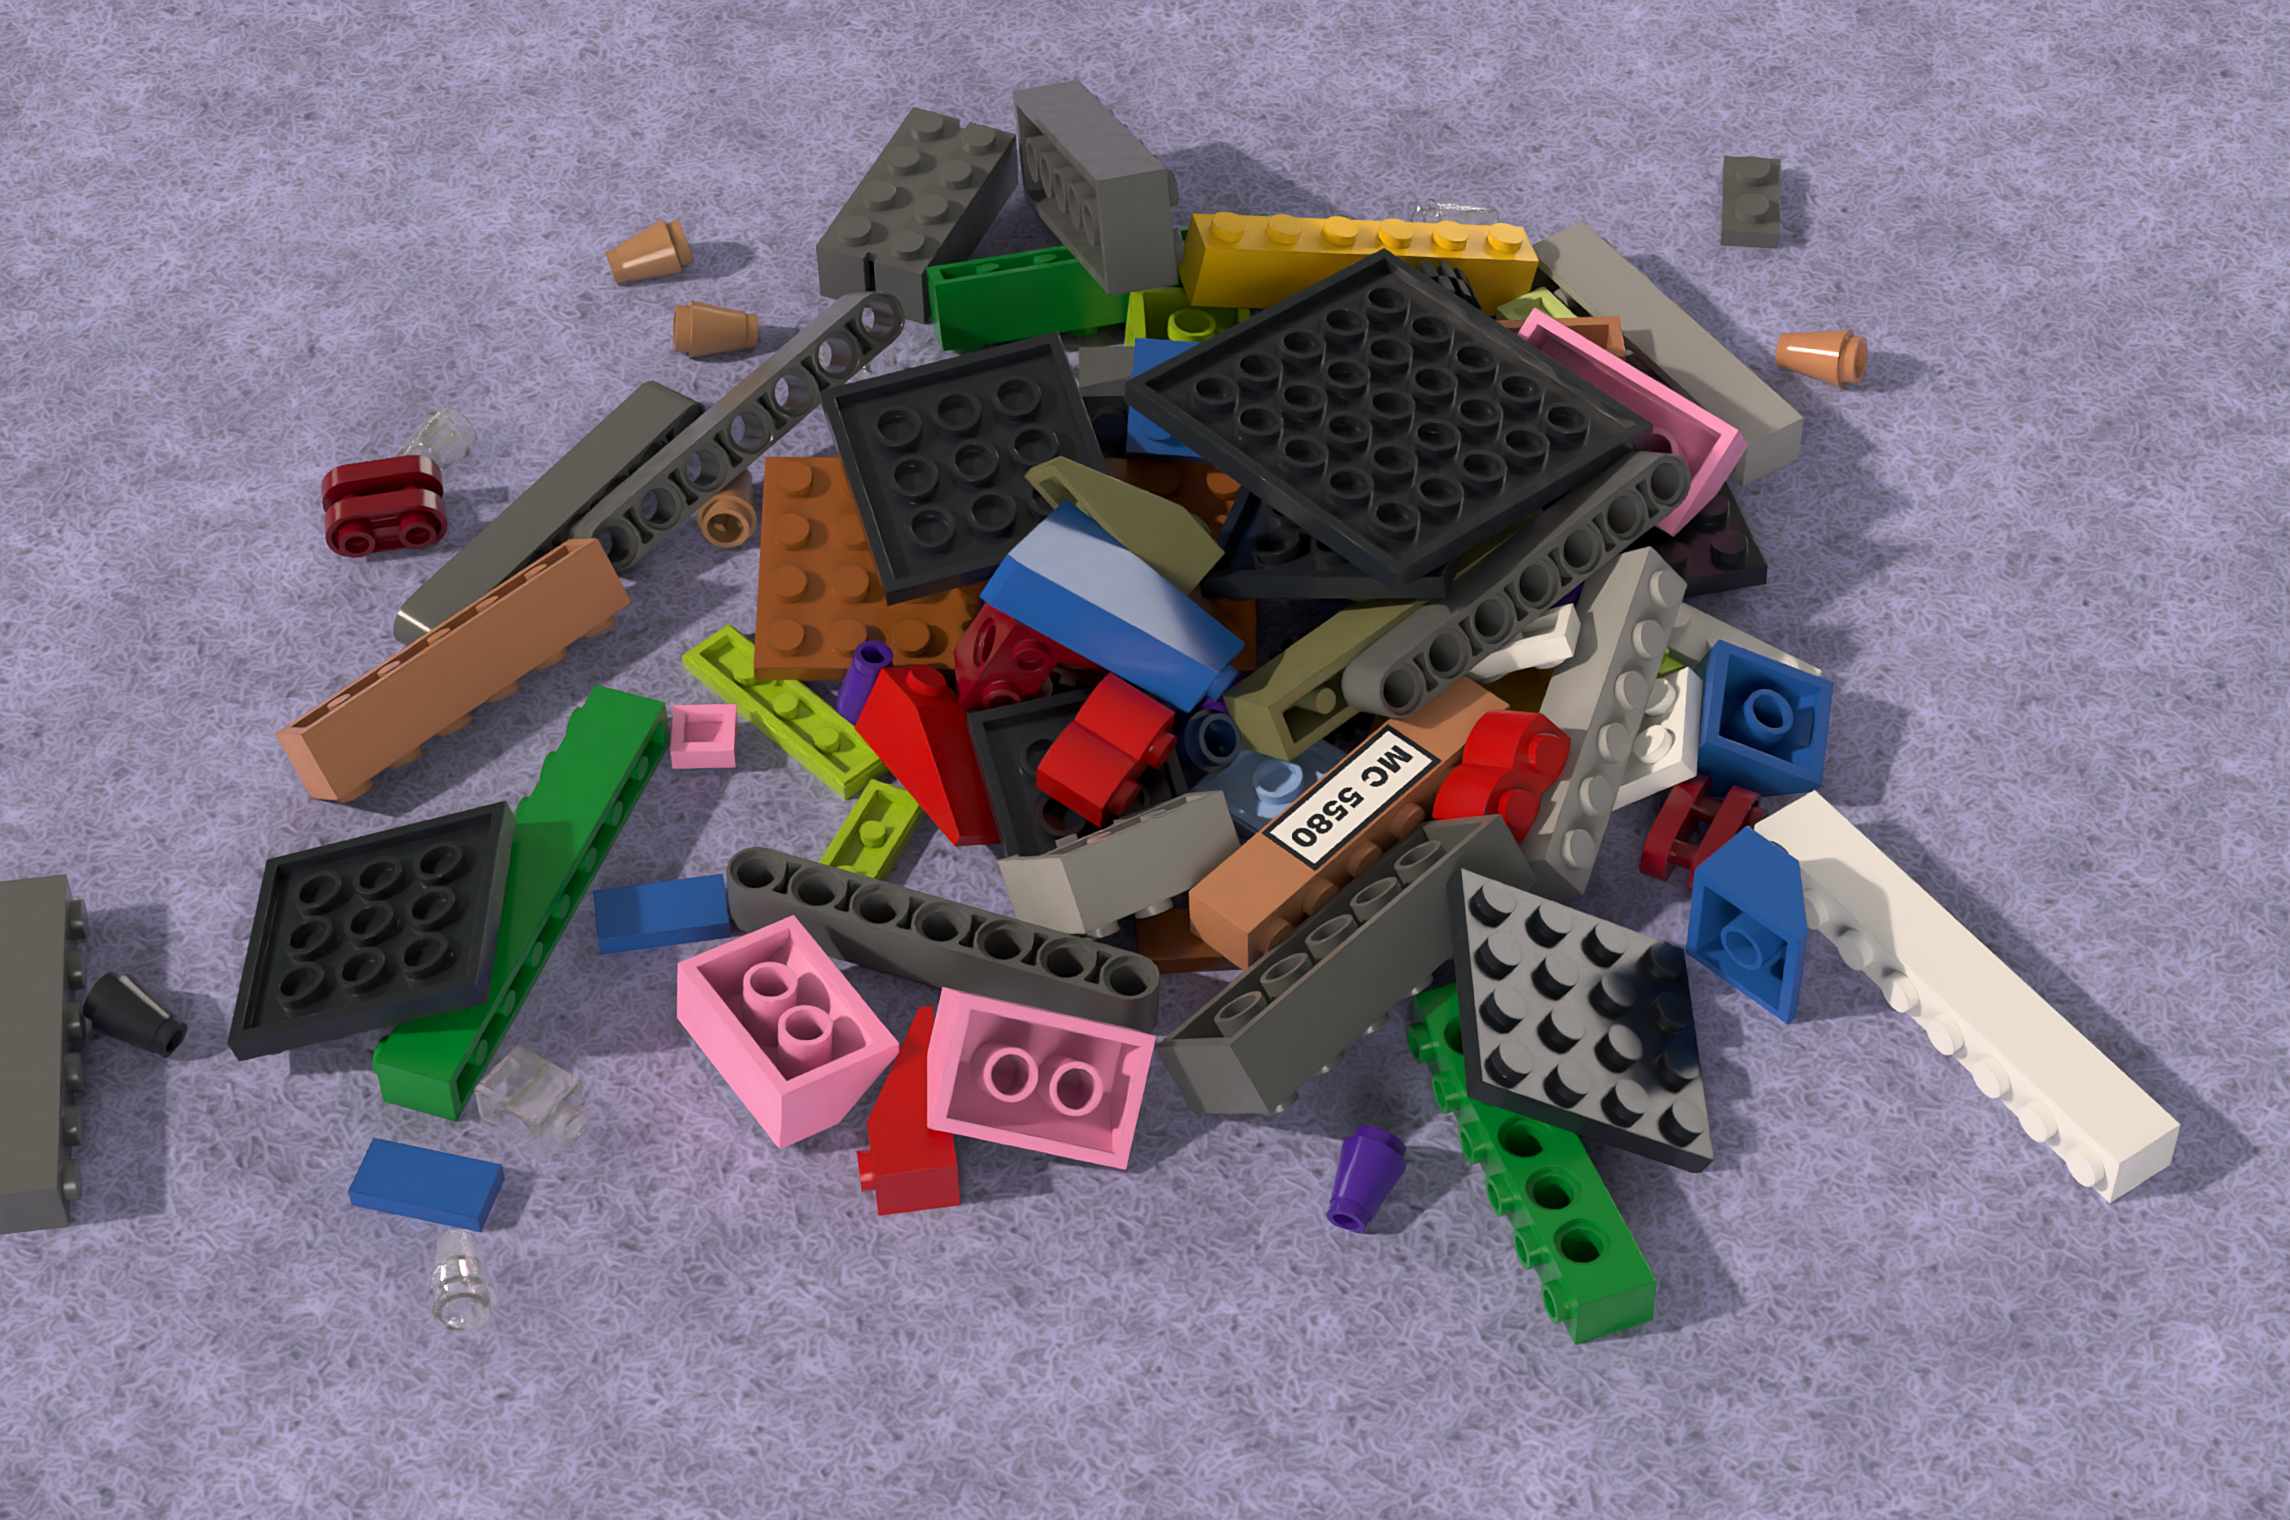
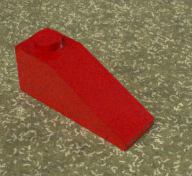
(924, 741)
(905, 1159)

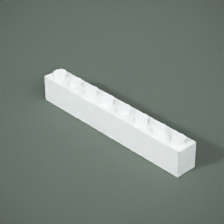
(1973, 1004)

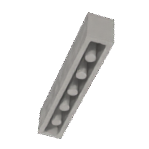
(1670, 345)
(1600, 704)

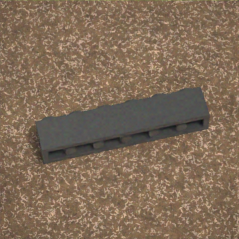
(37, 1051)

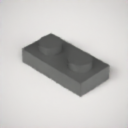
(1750, 202)

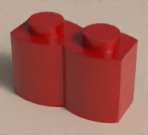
(1107, 750)
(1504, 769)

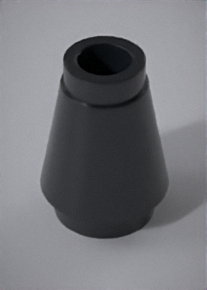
(132, 1014)

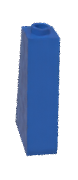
(1113, 610)

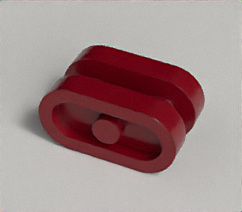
(383, 505)
(1680, 816)

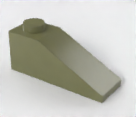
(1151, 527)

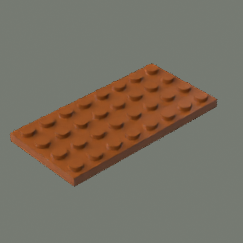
(826, 598)

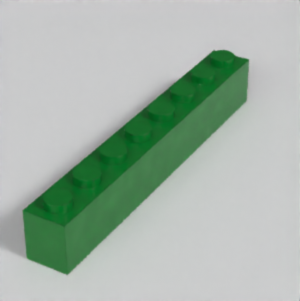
(554, 857)

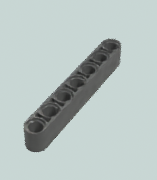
(763, 419)
(551, 506)
(1514, 584)
(942, 940)

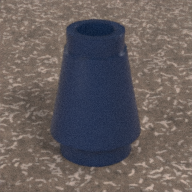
(1207, 741)

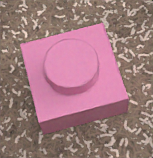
(704, 736)

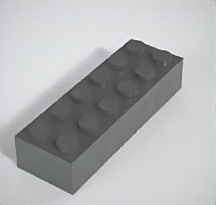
(1098, 188)
(1336, 972)

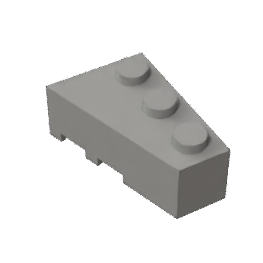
(1122, 867)

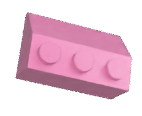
(783, 1029)
(1035, 1078)

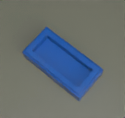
(661, 914)
(426, 1184)

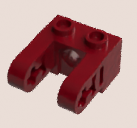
(1012, 663)

